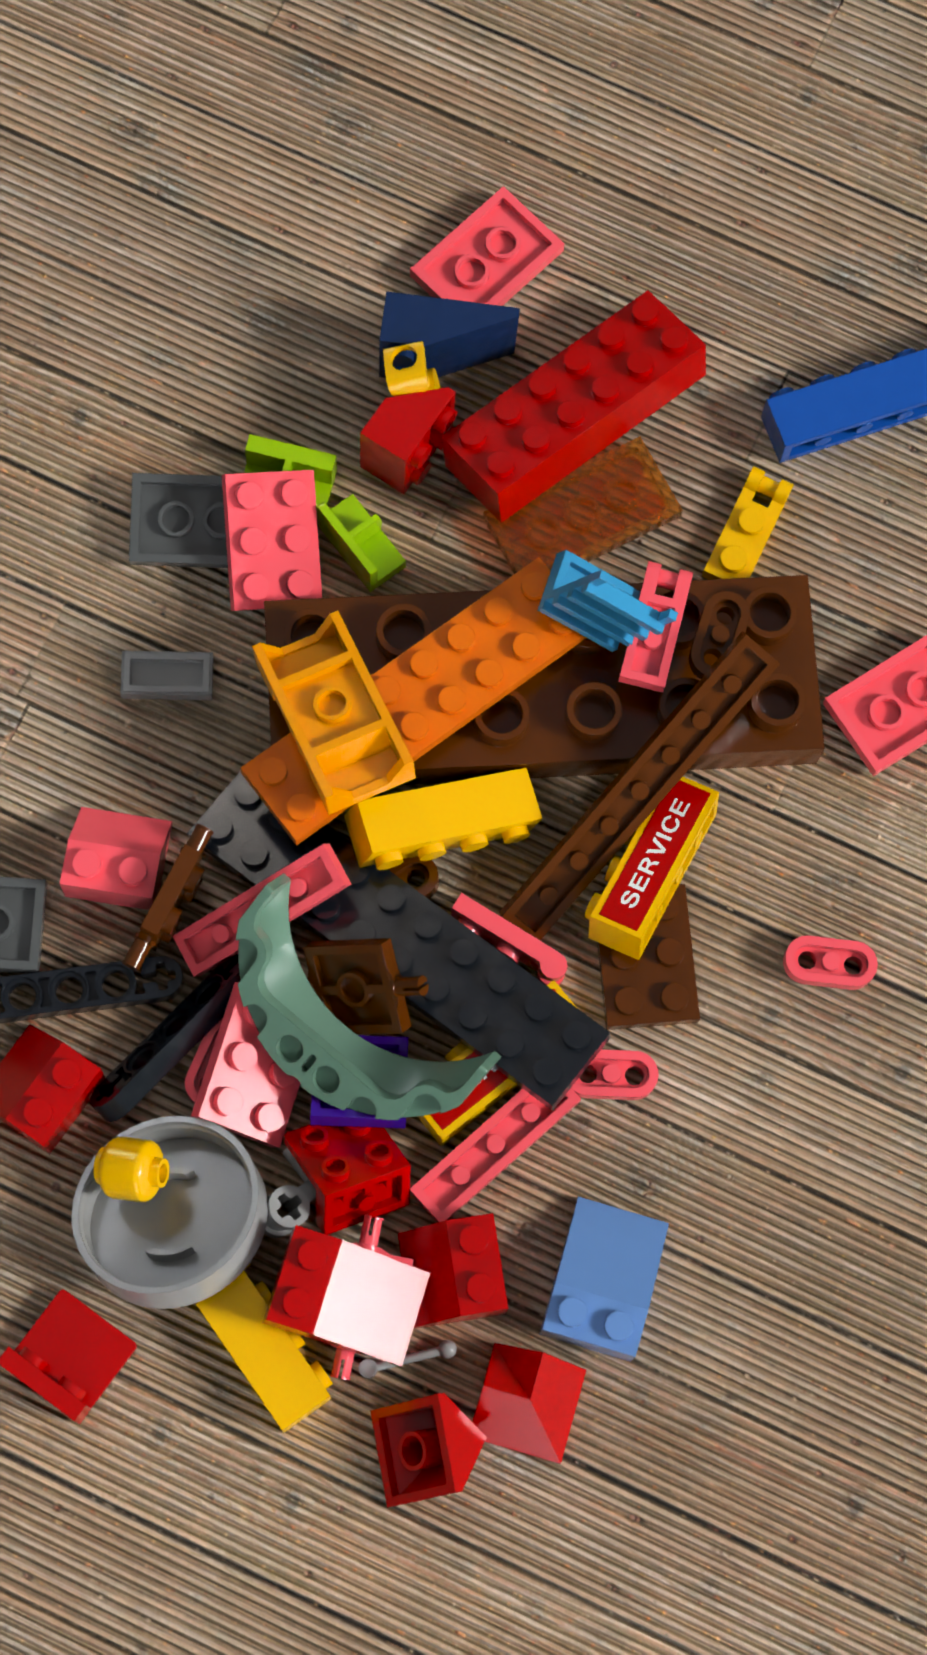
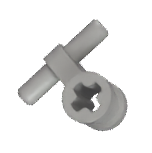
(294, 1199)

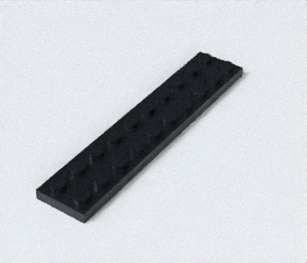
(472, 985)

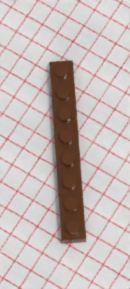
(640, 786)

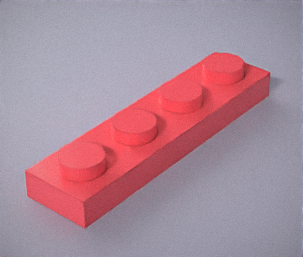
(213, 937)
(487, 1153)

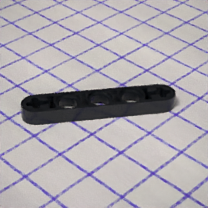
(93, 996)
(166, 1044)

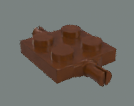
(164, 913)
(362, 984)

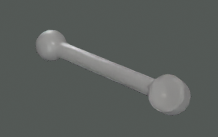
(446, 1349)

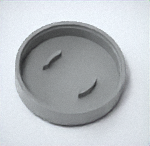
(190, 1234)

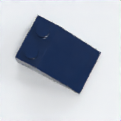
(452, 332)

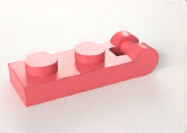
(649, 661)
(511, 940)

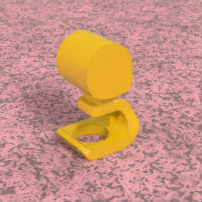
(409, 379)

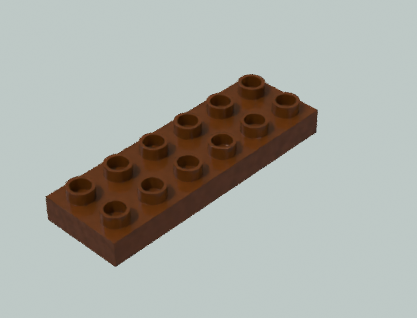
(575, 711)

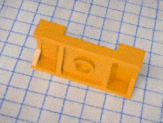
(336, 715)

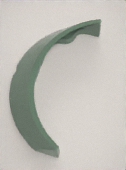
(317, 1046)

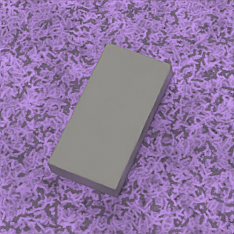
(167, 675)

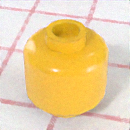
(131, 1169)

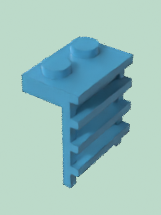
(598, 604)

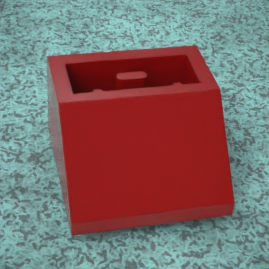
(406, 435)

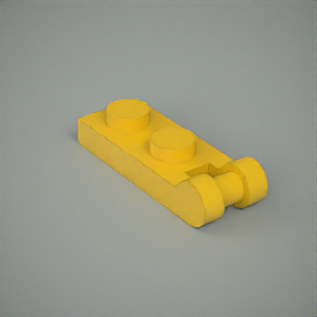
(747, 528)

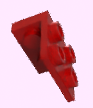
(352, 1172)
(69, 1356)

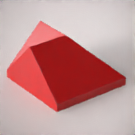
(528, 1401)
(424, 1448)

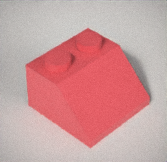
(115, 858)

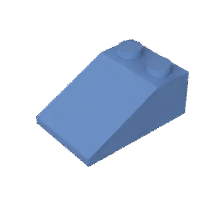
(605, 1279)

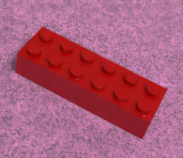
(574, 406)

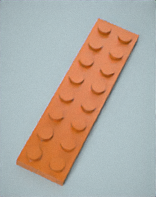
(432, 689)

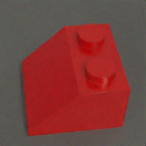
(44, 1087)
(463, 1269)

